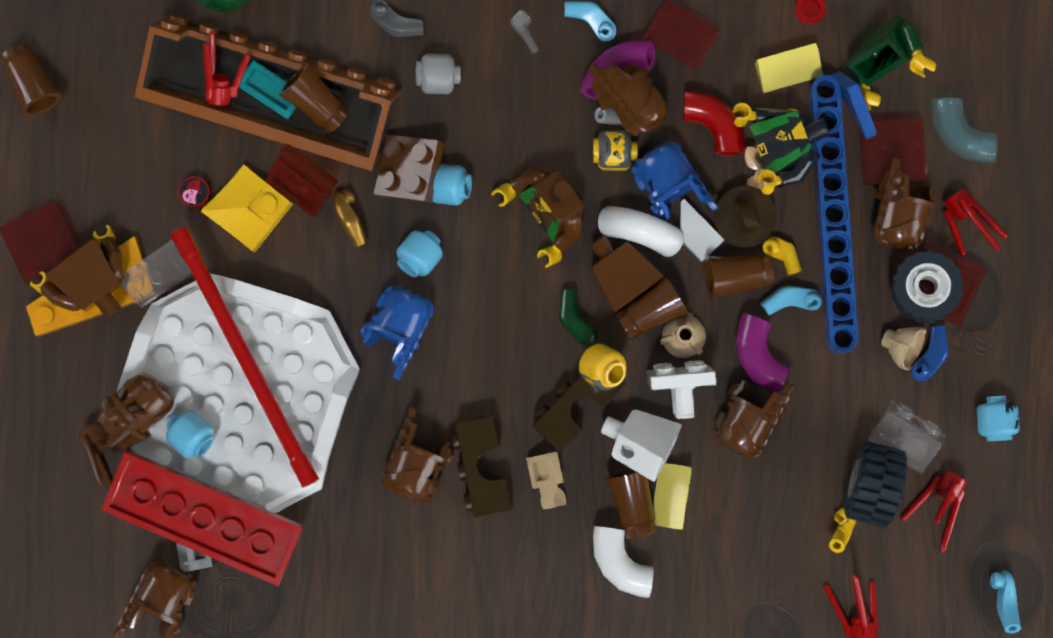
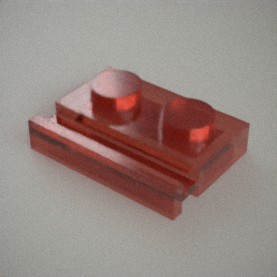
(681, 34)
(301, 180)

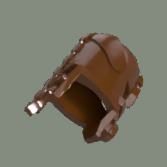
(630, 97)
(899, 215)
(134, 410)
(747, 423)
(412, 464)
(160, 594)

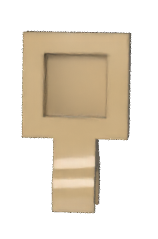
(545, 475)

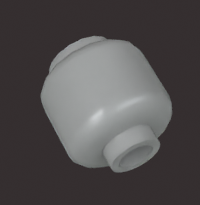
(437, 73)

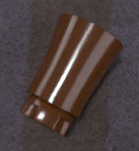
(29, 81)
(314, 99)
(737, 274)
(651, 309)
(633, 503)

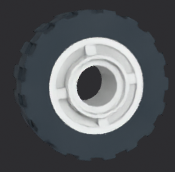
(946, 284)

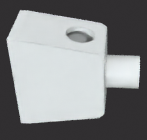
(642, 441)

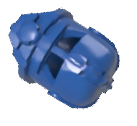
(671, 178)
(401, 321)

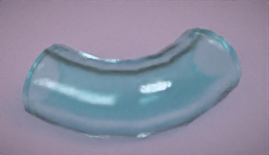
(959, 135)

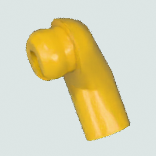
(843, 532)

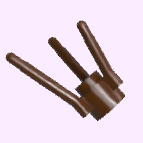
(94, 440)

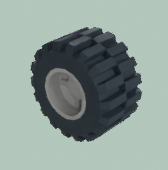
(875, 484)

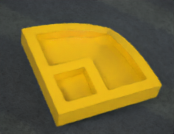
(248, 208)

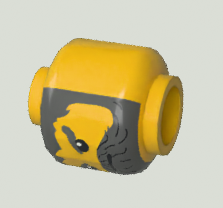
(614, 150)
(602, 366)

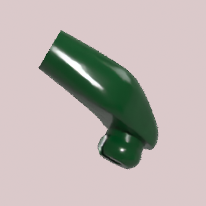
(573, 321)

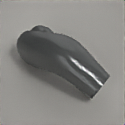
(393, 23)

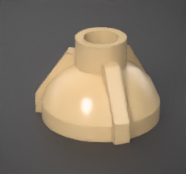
(904, 345)
(679, 347)

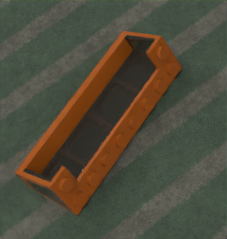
(175, 78)

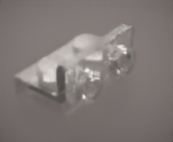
(907, 432)

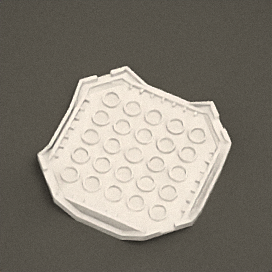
(300, 360)

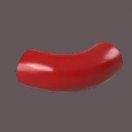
(718, 119)

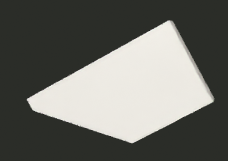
(697, 232)

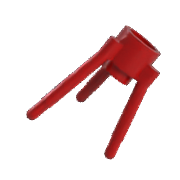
(218, 85)
(965, 206)
(950, 490)
(863, 625)

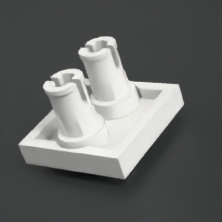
(681, 383)

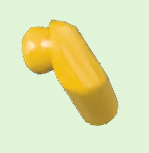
(785, 252)

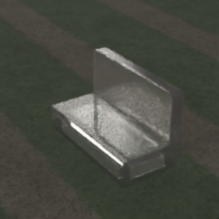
(155, 274)

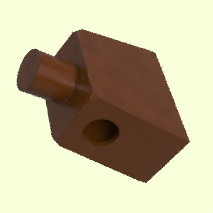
(622, 273)

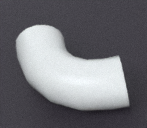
(641, 228)
(617, 565)

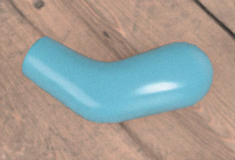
(594, 16)
(791, 296)
(1006, 600)

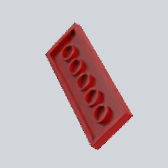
(202, 517)

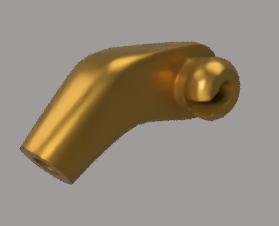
(348, 218)

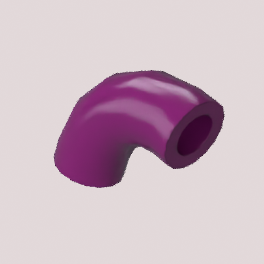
(632, 52)
(755, 356)

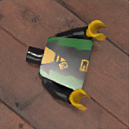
(783, 143)

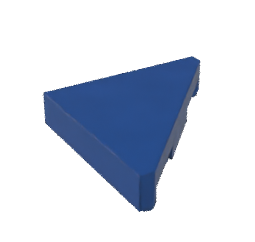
(855, 103)

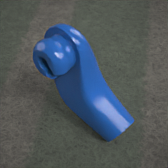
(934, 356)

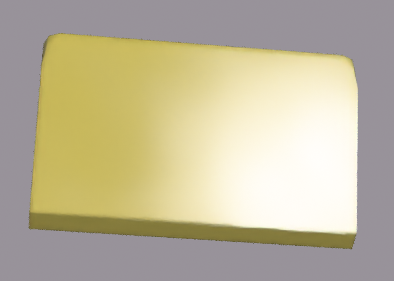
(789, 68)
(671, 496)

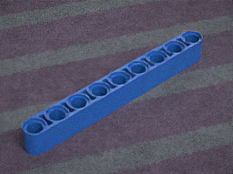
(826, 229)

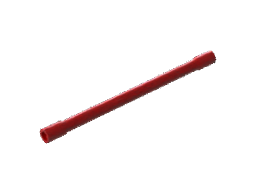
(297, 458)

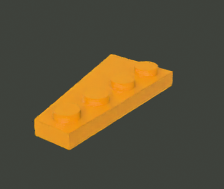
(50, 318)

